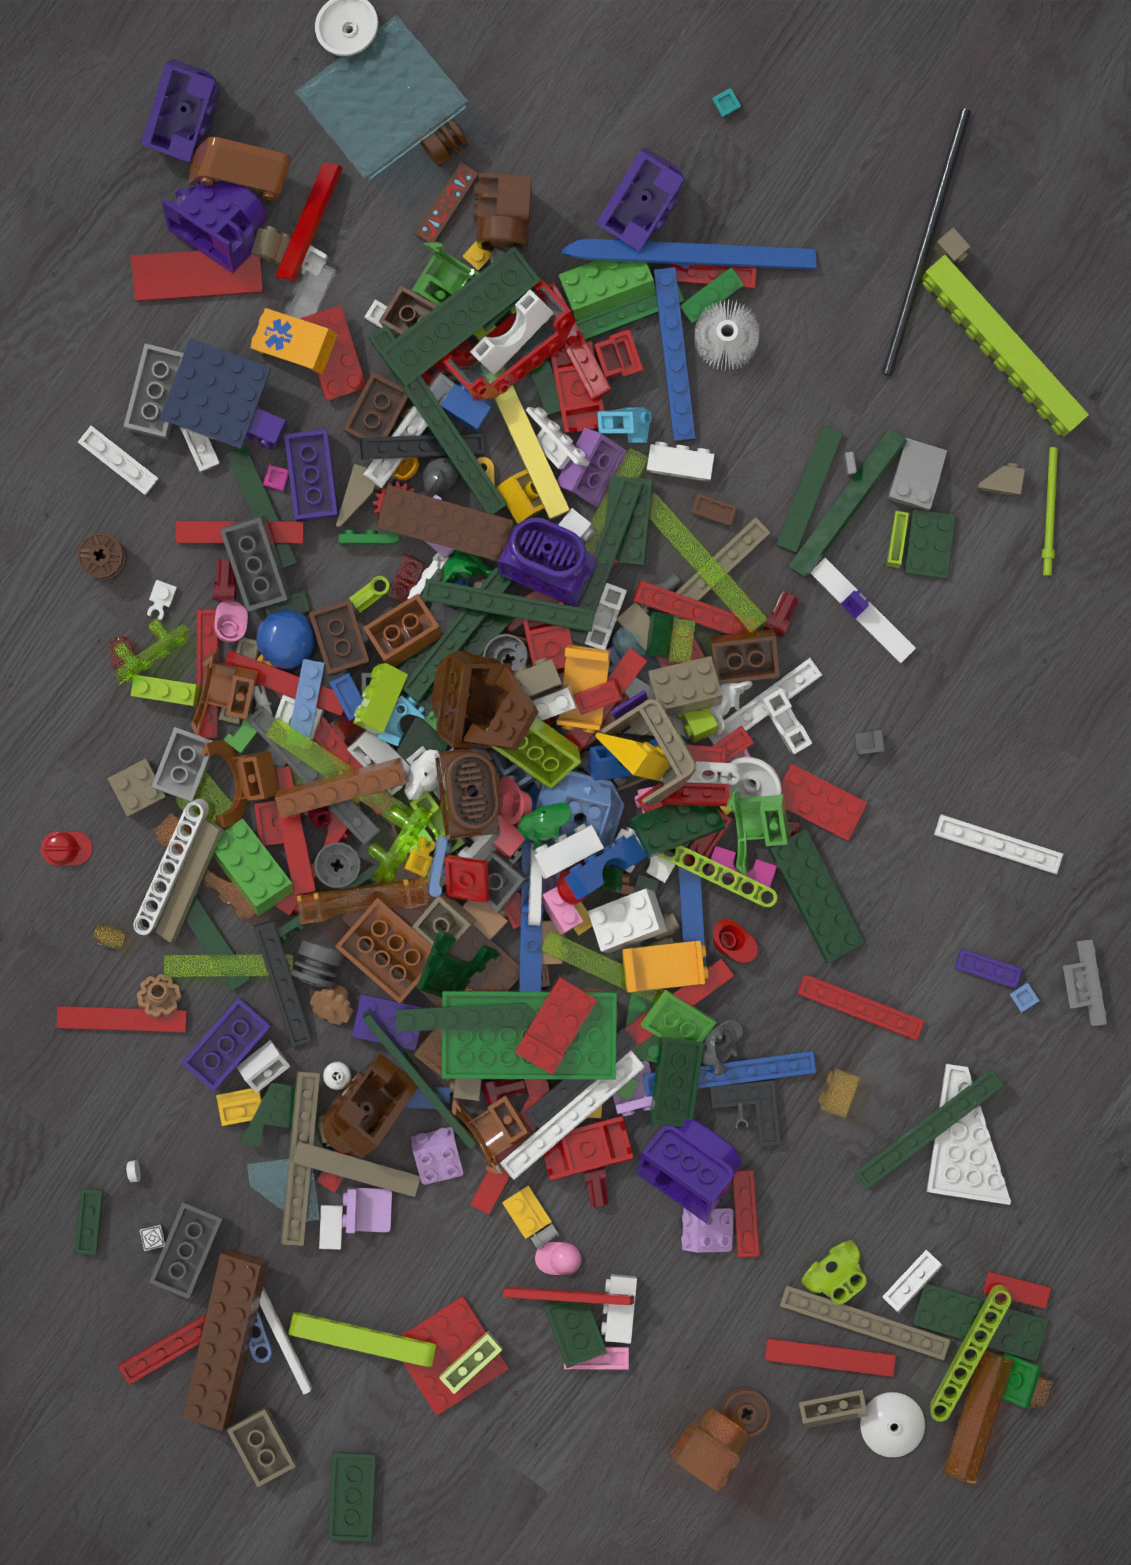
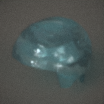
(624, 640)

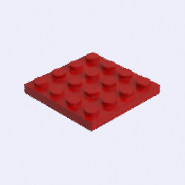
(453, 1332)

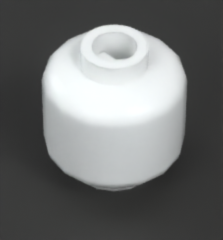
(342, 1069)

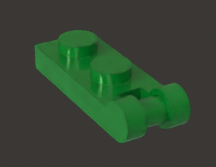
(370, 537)

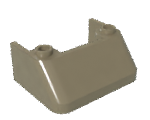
(653, 718)

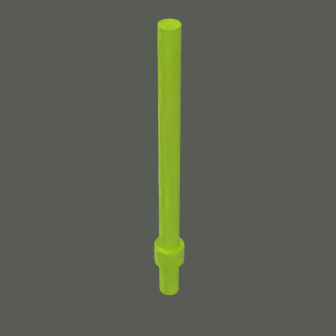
(1048, 552)

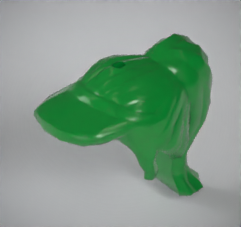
(463, 566)
(544, 823)

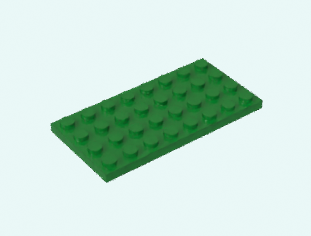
(491, 1050)

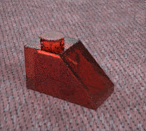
(345, 728)

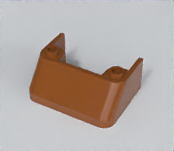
(240, 165)

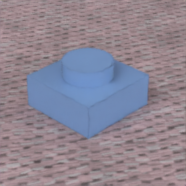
(1024, 997)

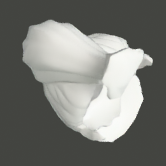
(730, 698)
(417, 780)

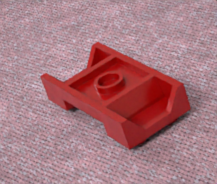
(575, 402)
(548, 642)
(555, 1025)
(589, 1149)

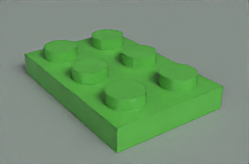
(677, 1019)

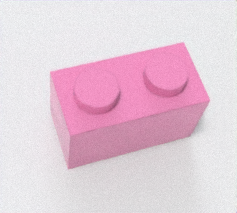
(561, 913)

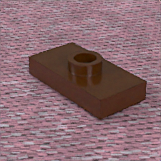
(714, 509)

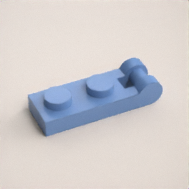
(438, 867)

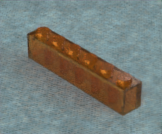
(978, 1416)

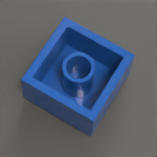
(465, 410)

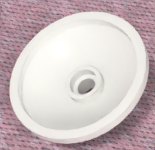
(337, 18)
(765, 776)
(890, 1409)

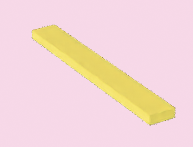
(531, 454)

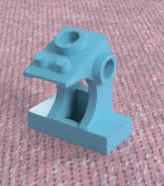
(635, 422)
(393, 732)

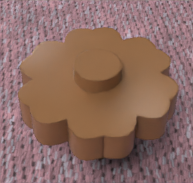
(158, 996)
(332, 1005)

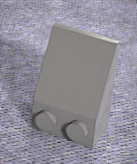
(917, 475)
(182, 765)

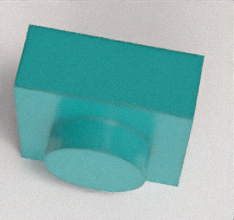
(726, 103)

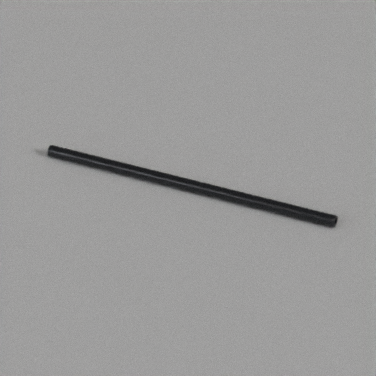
(926, 242)

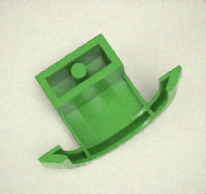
(441, 275)
(758, 819)

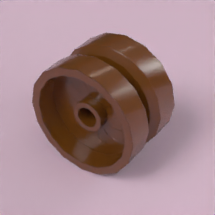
(753, 1400)

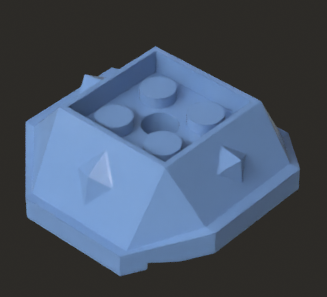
(594, 799)

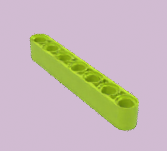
(719, 871)
(362, 1339)
(970, 1363)

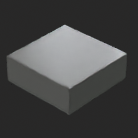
(850, 463)

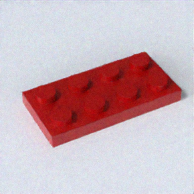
(343, 369)
(821, 802)

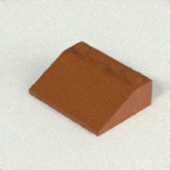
(386, 950)

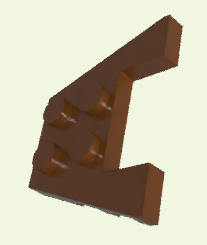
(511, 720)

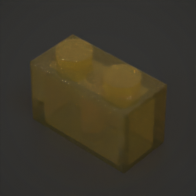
(839, 1092)

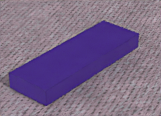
(988, 968)

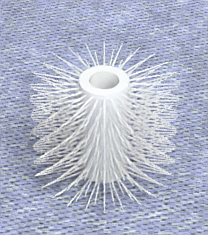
(725, 326)

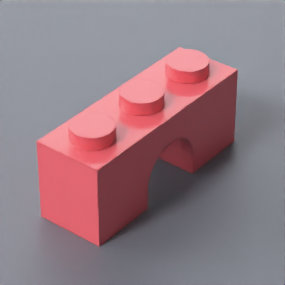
(509, 838)

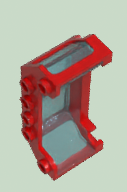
(544, 342)

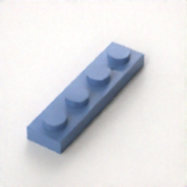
(307, 696)

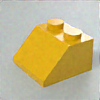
(521, 496)

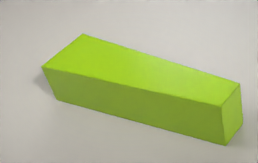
(897, 539)

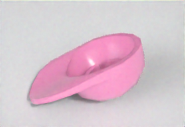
(230, 621)
(558, 1258)

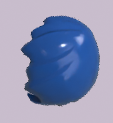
(286, 639)

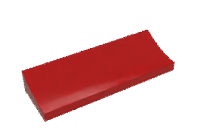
(191, 276)

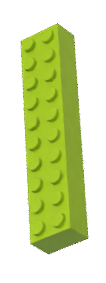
(1003, 346)

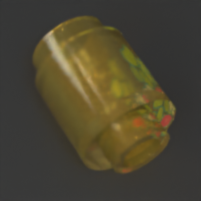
(109, 936)

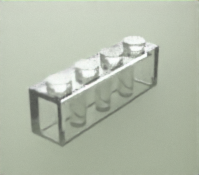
(311, 290)

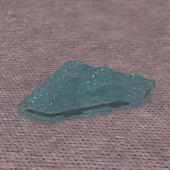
(271, 1179)

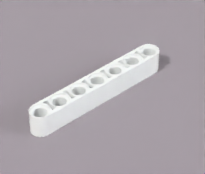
(164, 874)

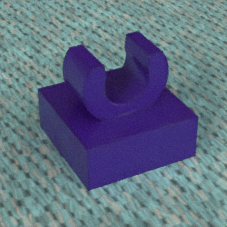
(855, 603)

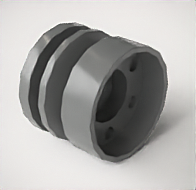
(509, 647)
(348, 858)
(317, 964)

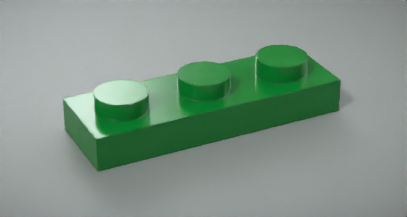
(713, 292)

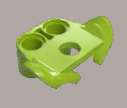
(847, 1258)

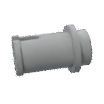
(544, 1236)

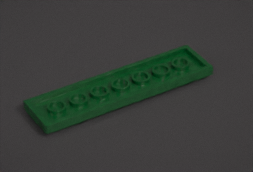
(459, 316)

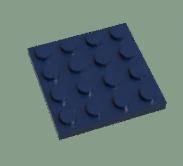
(215, 393)

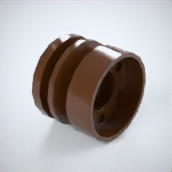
(442, 139)
(105, 568)

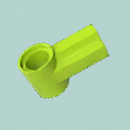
(368, 594)

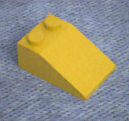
(637, 757)

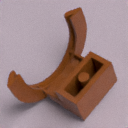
(225, 687)
(252, 775)
(495, 1129)

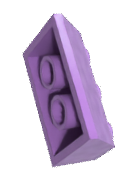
(592, 481)

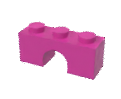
(760, 872)

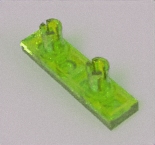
(145, 659)
(407, 838)

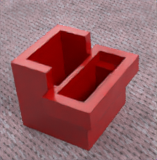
(618, 356)

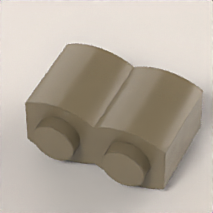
(270, 244)

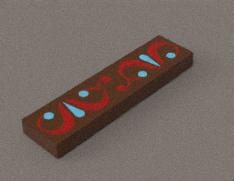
(446, 203)

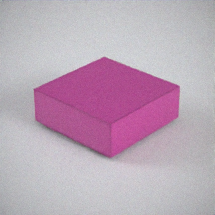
(276, 478)

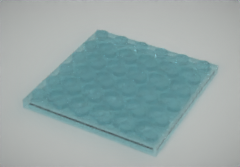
(382, 99)

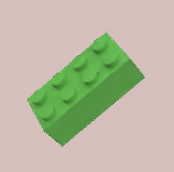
(605, 285)
(251, 868)

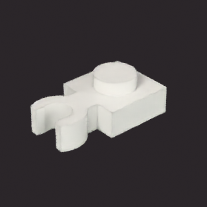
(162, 596)

